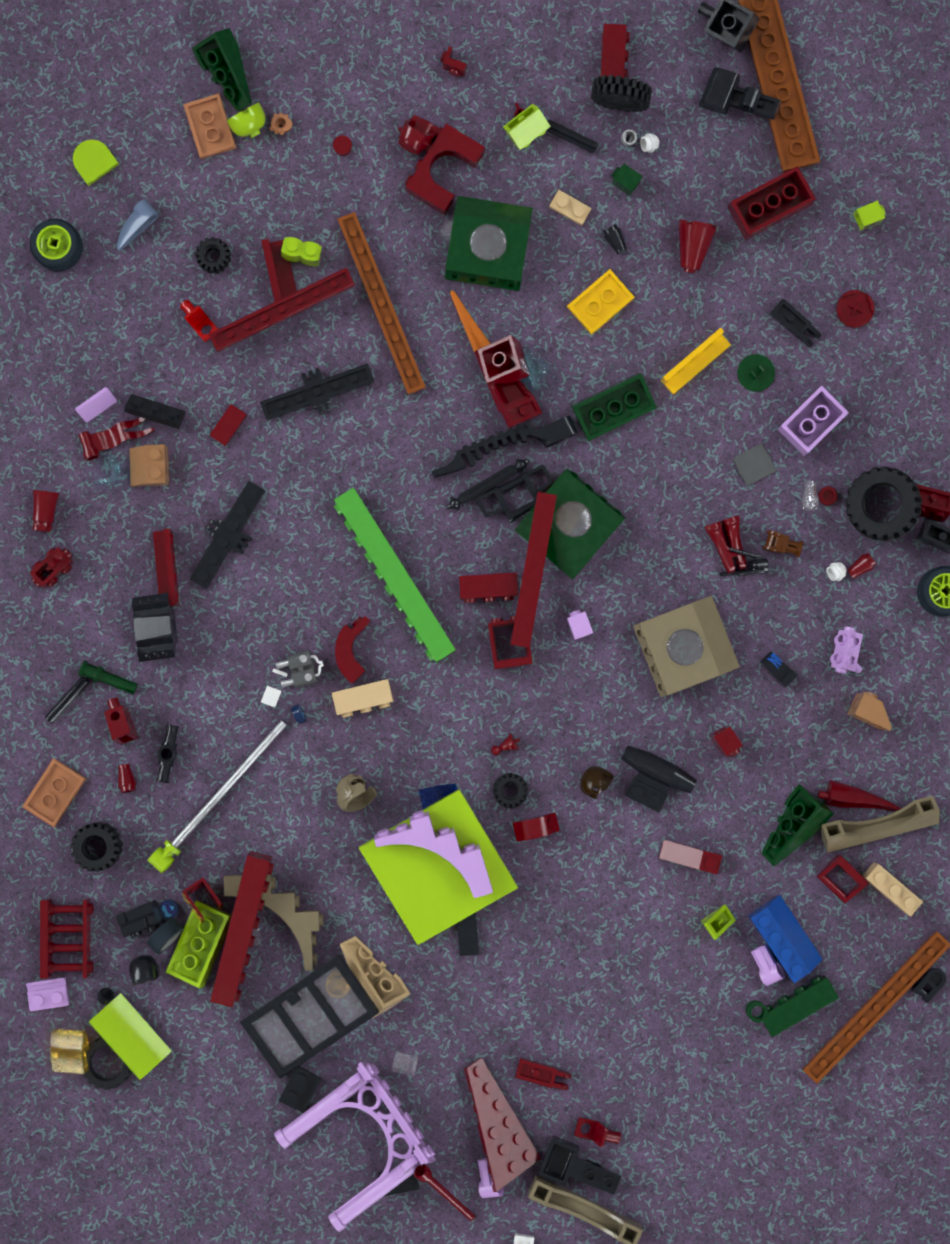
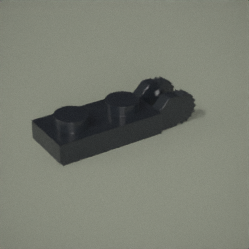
(794, 322)

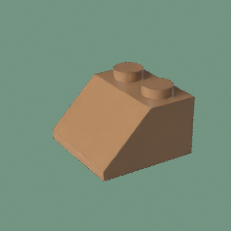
(149, 465)
(870, 710)

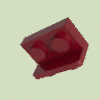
(934, 503)

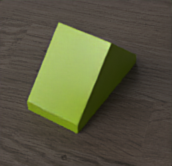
(718, 921)

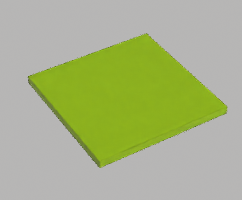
(428, 887)

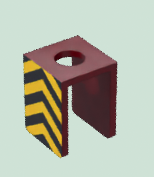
(194, 887)

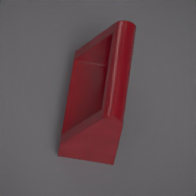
(850, 871)

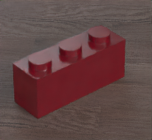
(613, 50)
(488, 587)

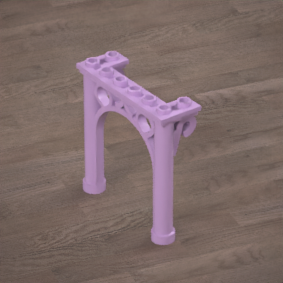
(389, 1179)

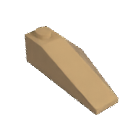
(380, 984)

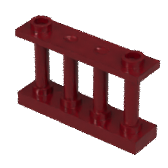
(48, 947)

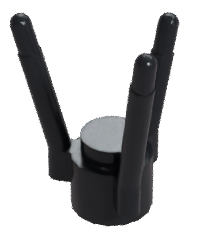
(757, 566)

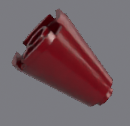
(694, 243)

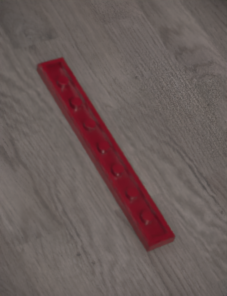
(282, 309)
(533, 569)

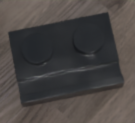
(300, 1089)

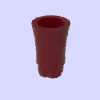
(44, 509)

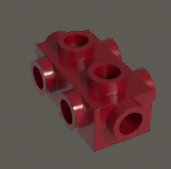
(56, 562)

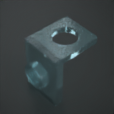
(115, 470)

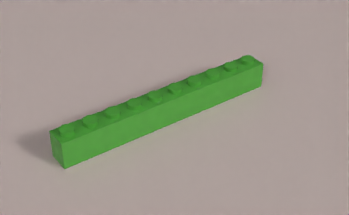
(394, 574)

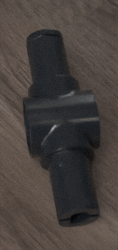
(165, 764)

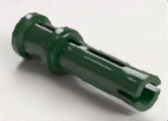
(98, 675)

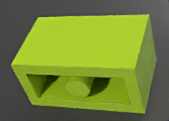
(526, 126)

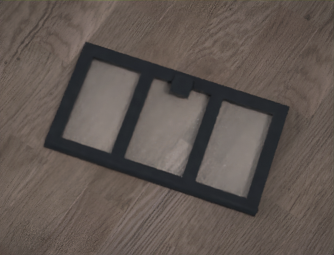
(309, 1016)

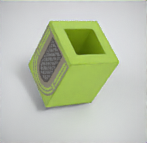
(869, 215)

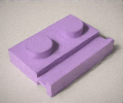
(47, 994)

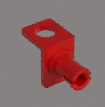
(197, 319)

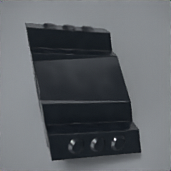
(154, 627)

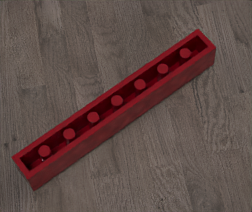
(241, 929)

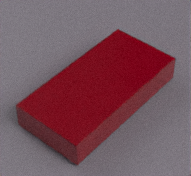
(228, 425)

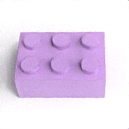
(813, 420)

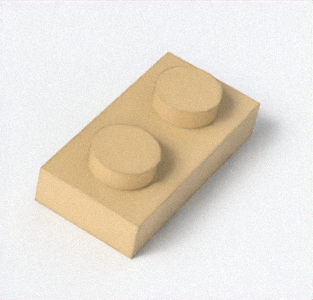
(570, 207)

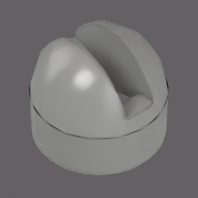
(632, 138)

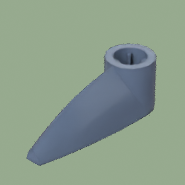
(139, 220)

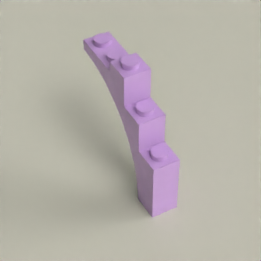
(421, 833)

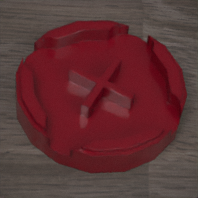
(855, 309)

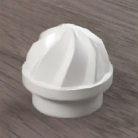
(649, 143)
(836, 571)

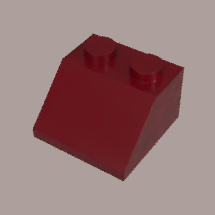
(503, 361)

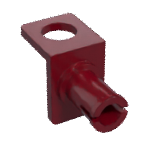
(597, 1132)

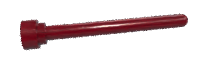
(424, 1174)

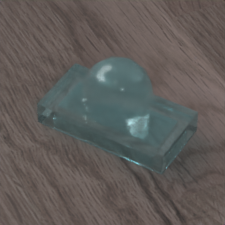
(536, 369)

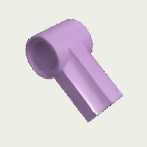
(770, 971)
(486, 1183)

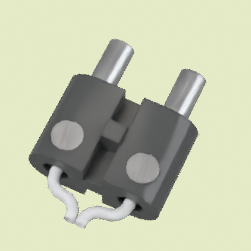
(302, 669)

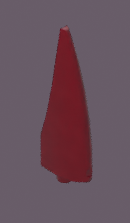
(847, 796)

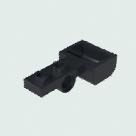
(723, 92)
(562, 1162)

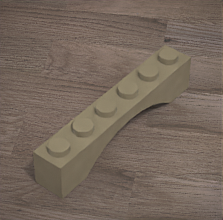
(914, 816)
(562, 1199)

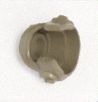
(352, 793)

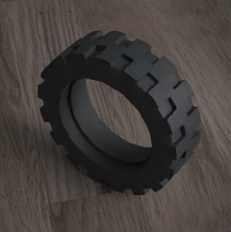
(94, 1078)

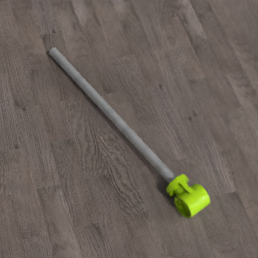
(162, 858)

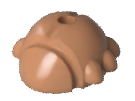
(283, 120)

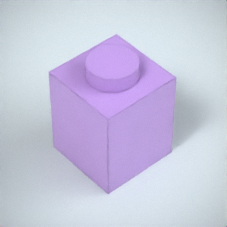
(579, 624)

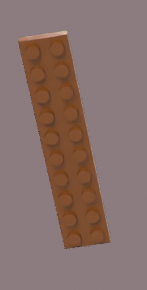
(780, 80)

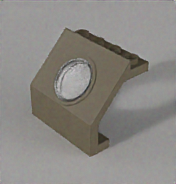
(686, 646)

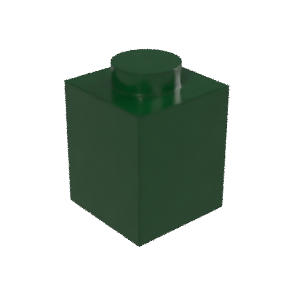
(626, 179)

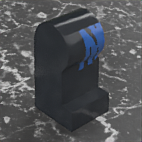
(778, 669)

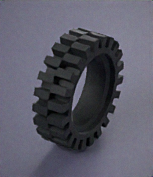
(621, 93)

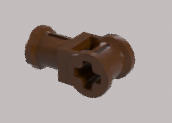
(782, 544)

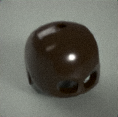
(595, 778)

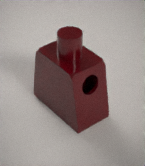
(123, 728)

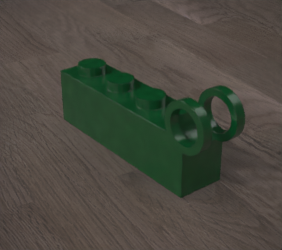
(794, 1007)

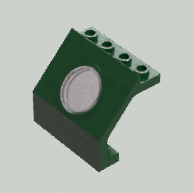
(488, 243)
(579, 523)

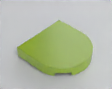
(93, 160)

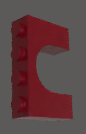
(447, 142)

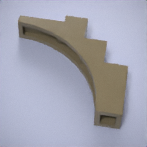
(285, 905)

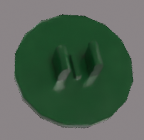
(756, 372)

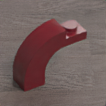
(344, 650)

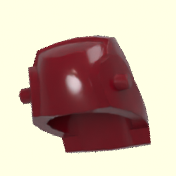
(416, 134)

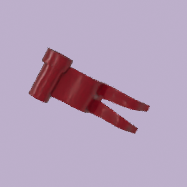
(110, 438)

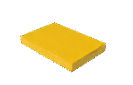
(600, 302)

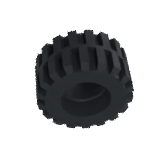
(112, 842)

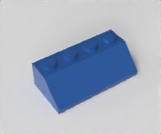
(785, 938)

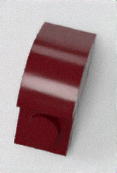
(536, 827)

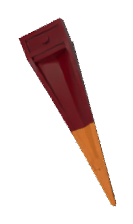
(511, 399)

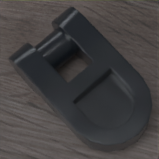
(933, 977)

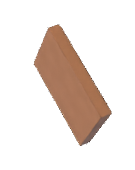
(209, 126)
(54, 792)

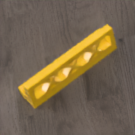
(695, 361)

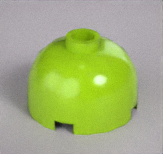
(248, 121)

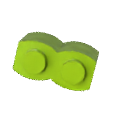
(305, 252)

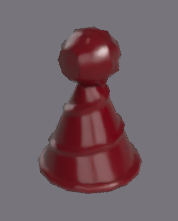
(509, 743)

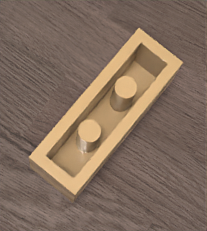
(363, 698)
(892, 889)

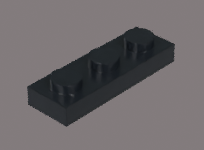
(154, 411)

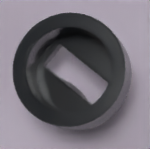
(105, 996)

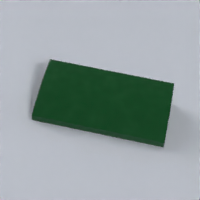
(613, 406)

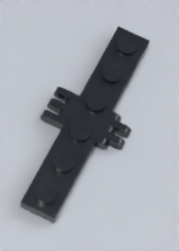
(317, 391)
(227, 535)

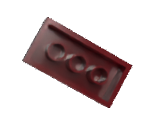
(771, 203)

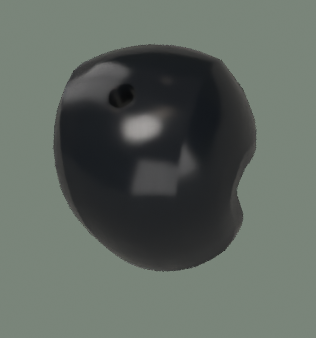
(143, 969)

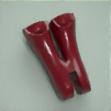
(731, 528)

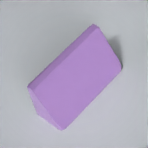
(96, 404)

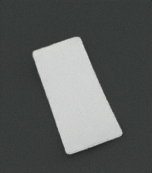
(271, 694)

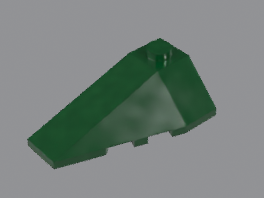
(222, 58)
(799, 822)

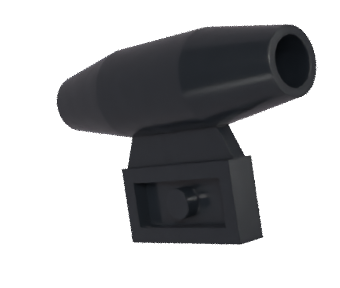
(654, 778)

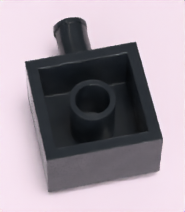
(729, 23)

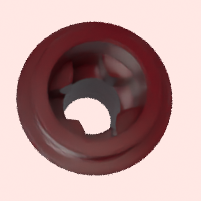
(862, 565)
(126, 780)

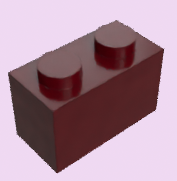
(726, 741)

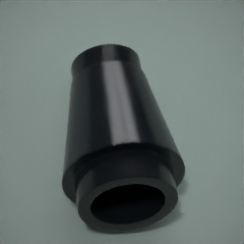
(615, 238)

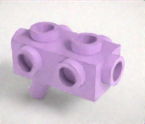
(846, 651)

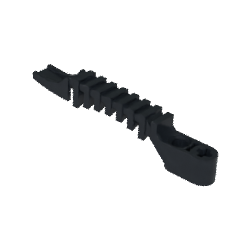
(549, 435)

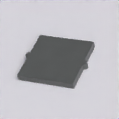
(754, 464)

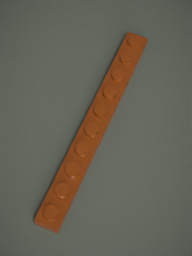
(381, 303)
(876, 1007)

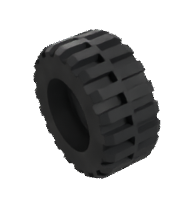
(883, 477)

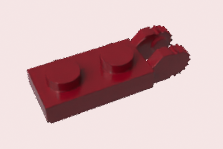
(541, 1074)

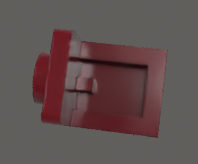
(454, 66)

